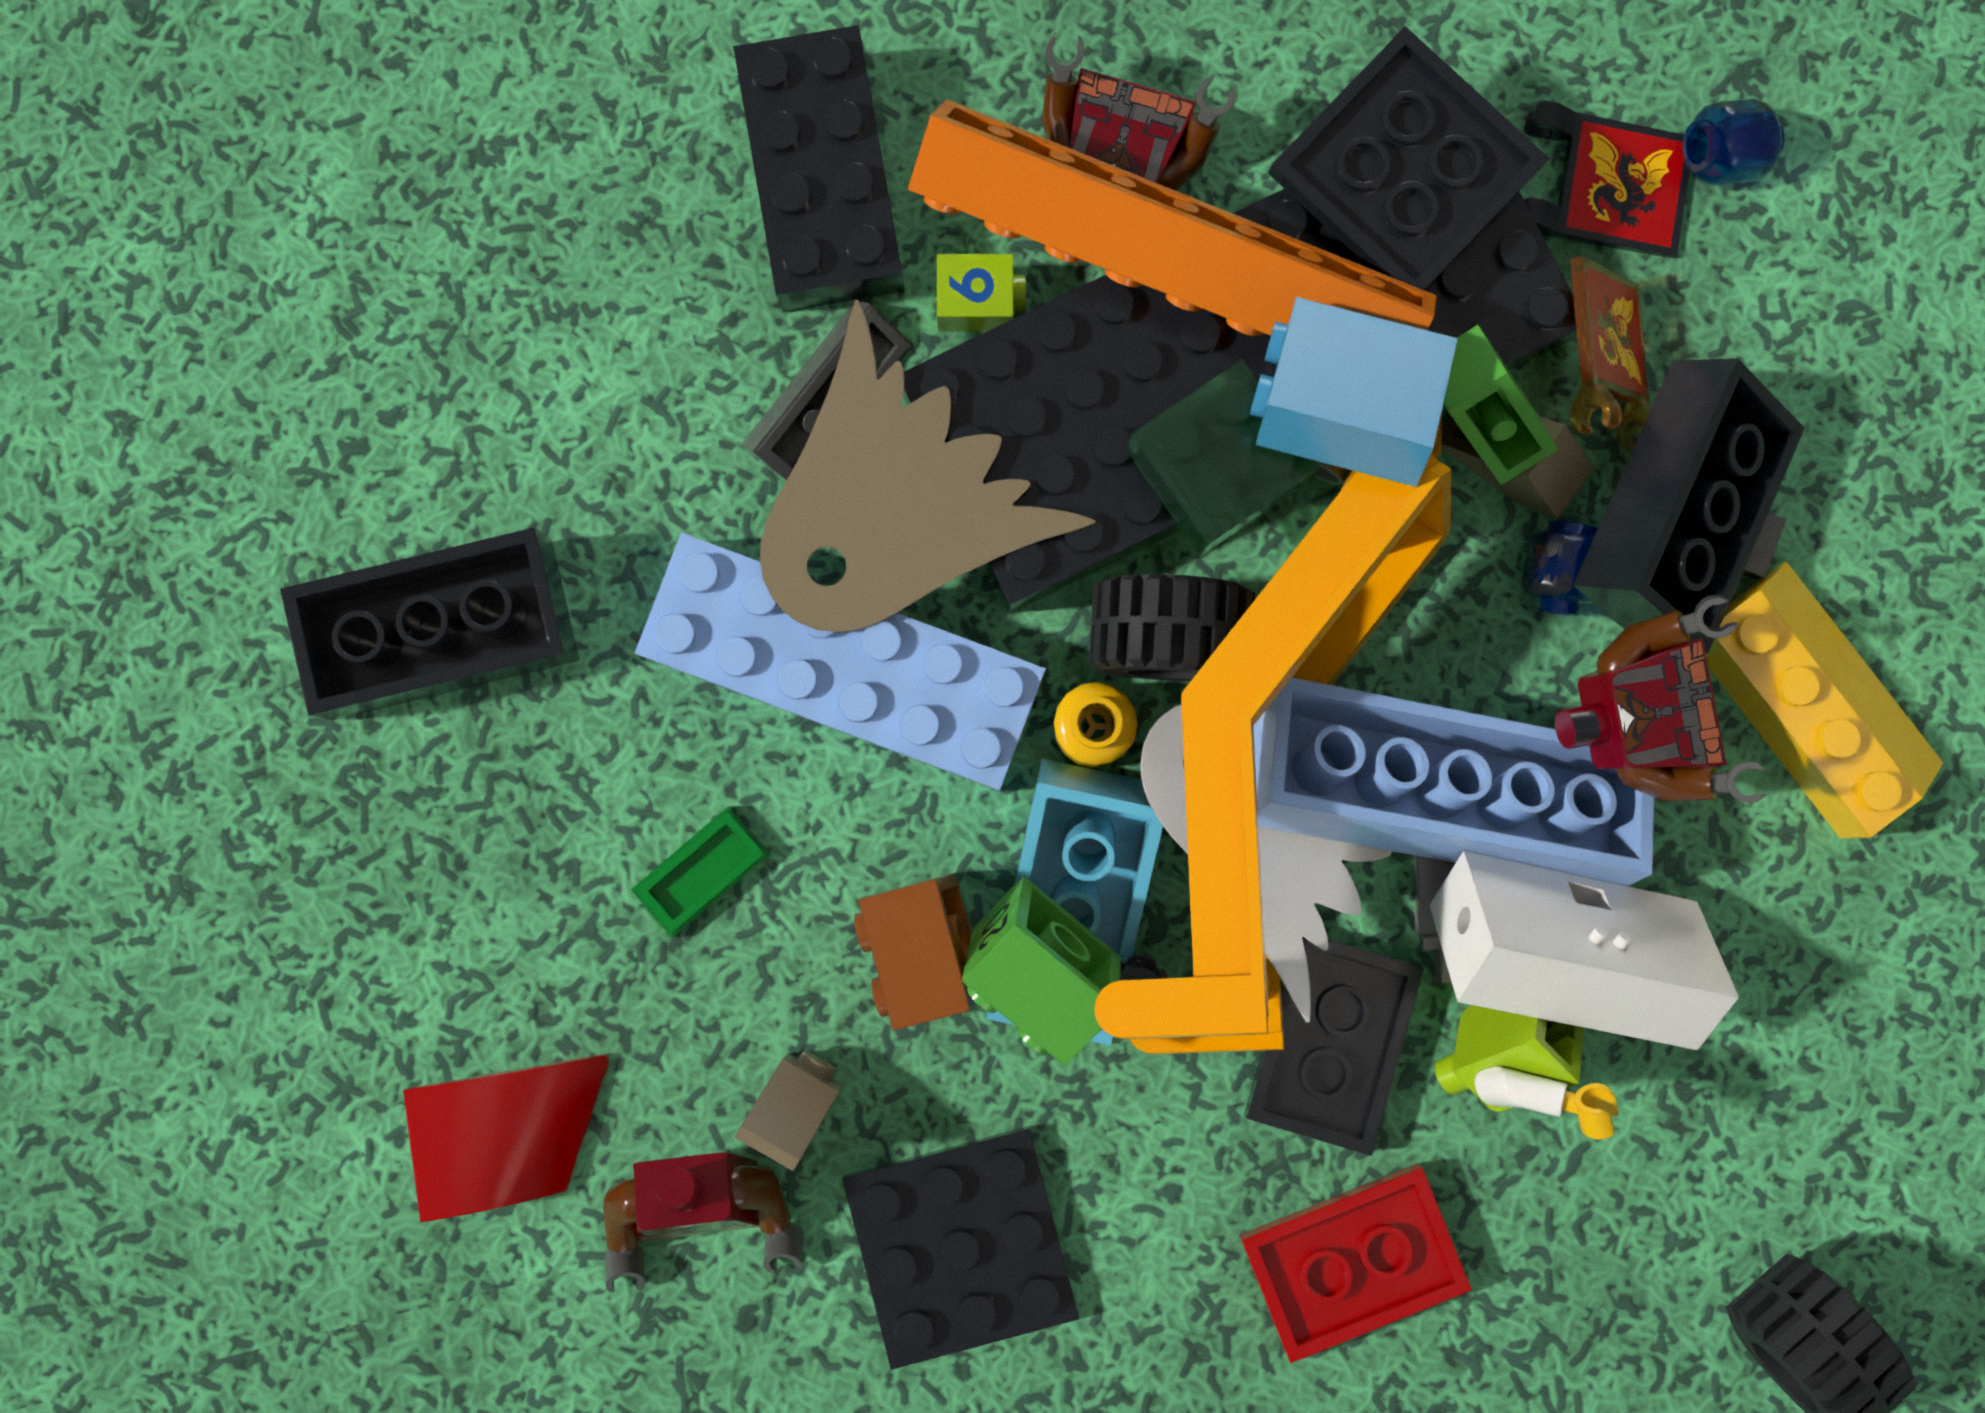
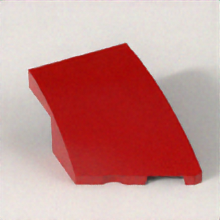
(499, 1135)

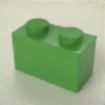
(1494, 409)

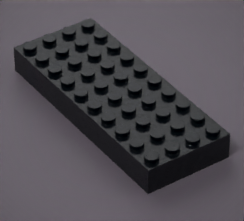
(1111, 357)

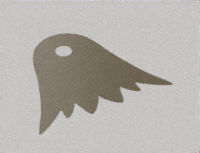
(890, 500)

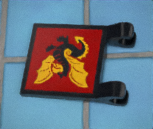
(1618, 182)

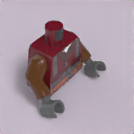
(1128, 122)
(1656, 711)
(693, 1199)

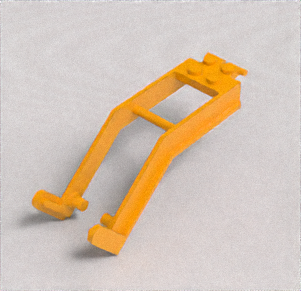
(1302, 628)

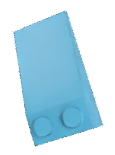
(1091, 852)

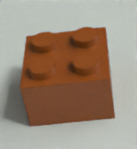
(918, 949)

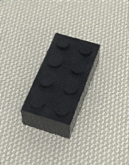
(819, 168)
(1691, 496)
(429, 624)

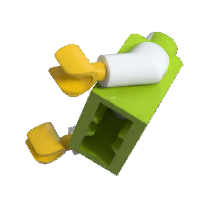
(1525, 1065)

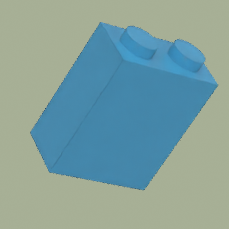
(1354, 391)

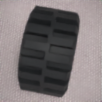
(1162, 623)
(1819, 1342)

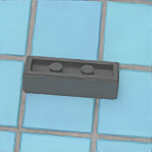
(789, 421)

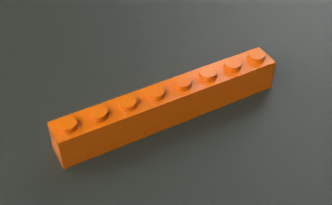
(1141, 228)

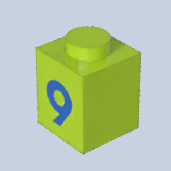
(977, 292)

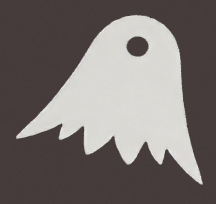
(1294, 866)

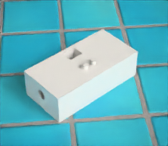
(1580, 951)

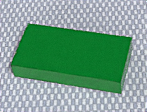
(700, 872)

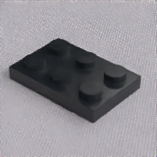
(1342, 1061)

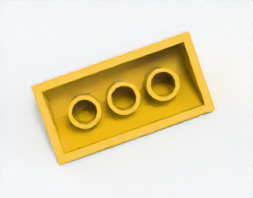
(1821, 707)

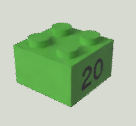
(1039, 970)

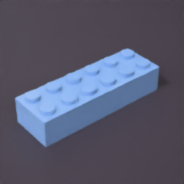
(882, 683)
(1443, 784)

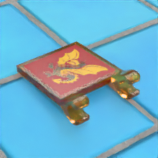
(1609, 351)

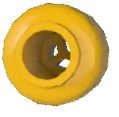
(1118, 718)

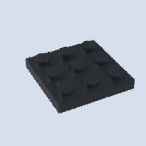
(1407, 163)
(960, 1247)

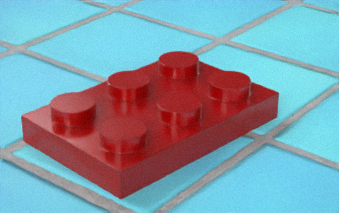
(1355, 1262)

